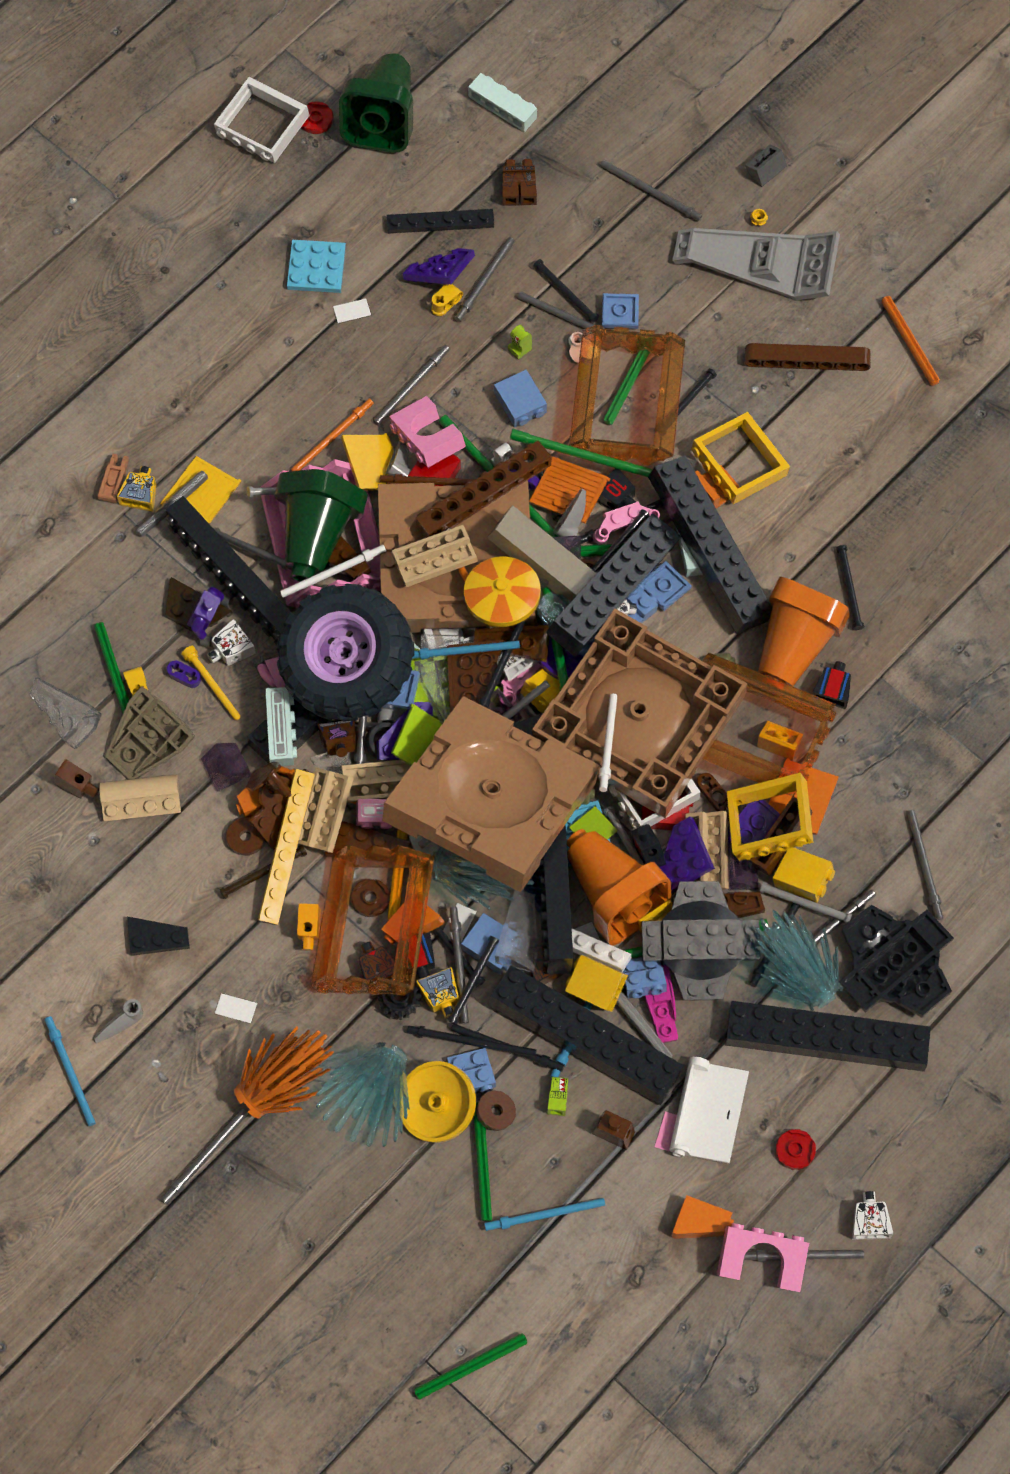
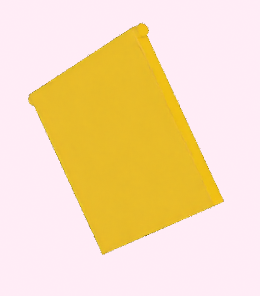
(368, 458)
(212, 494)

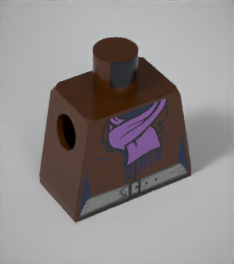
(338, 737)

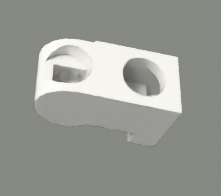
(501, 454)

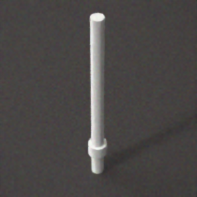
(366, 555)
(605, 771)

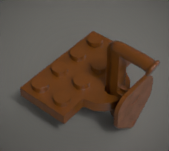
(269, 817)

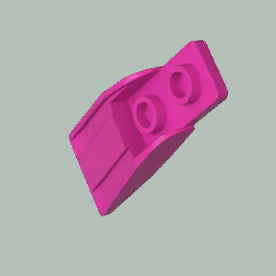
(663, 1011)

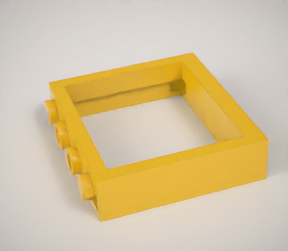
(762, 443)
(763, 791)

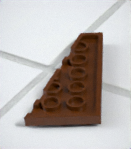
(471, 673)

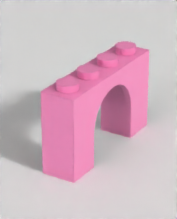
(428, 448)
(791, 1251)

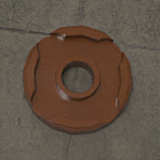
(240, 846)
(373, 908)
(506, 1108)

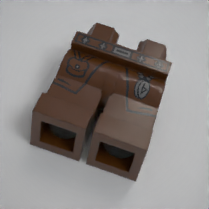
(521, 177)

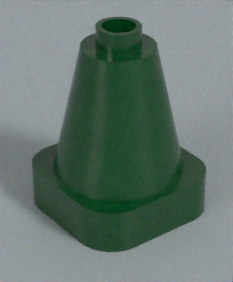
(379, 107)
(315, 517)

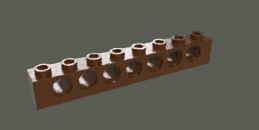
(494, 490)

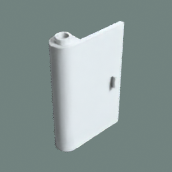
(703, 1110)

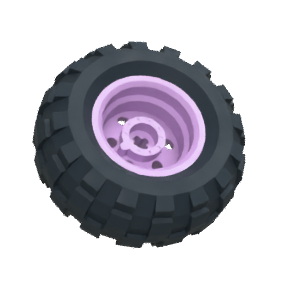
(332, 615)

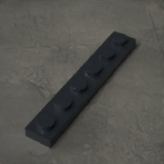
(440, 221)

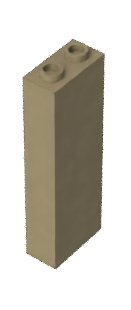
(548, 558)

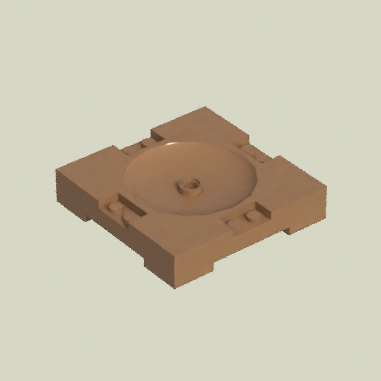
(441, 599)
(681, 702)
(491, 793)

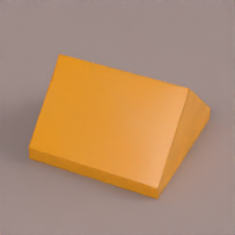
(779, 740)

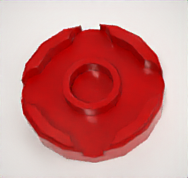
(319, 118)
(795, 1149)

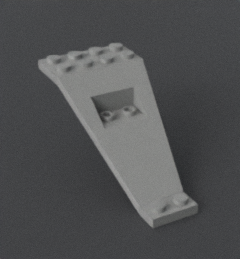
(793, 267)

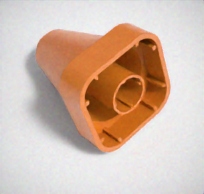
(798, 629)
(615, 884)

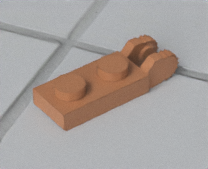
(113, 479)

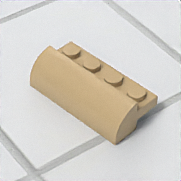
(434, 556)
(374, 779)
(140, 797)
(325, 809)
(714, 832)

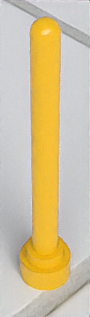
(191, 654)

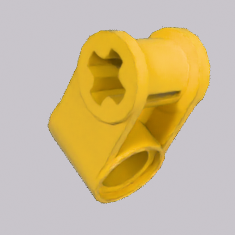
(445, 299)
(135, 679)

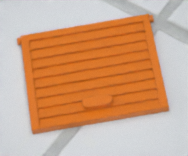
(563, 482)
(820, 790)

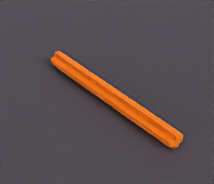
(910, 340)

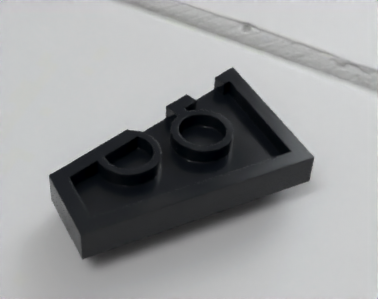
(155, 937)

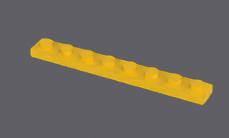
(286, 847)

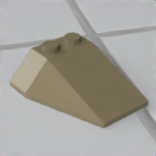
(147, 735)

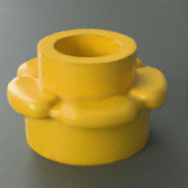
(759, 213)

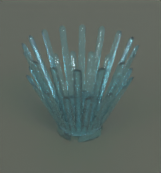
(379, 1070)

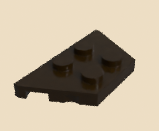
(182, 601)

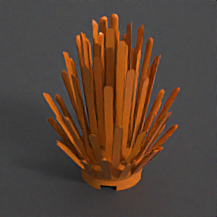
(281, 1074)

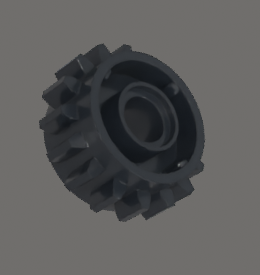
(403, 1007)

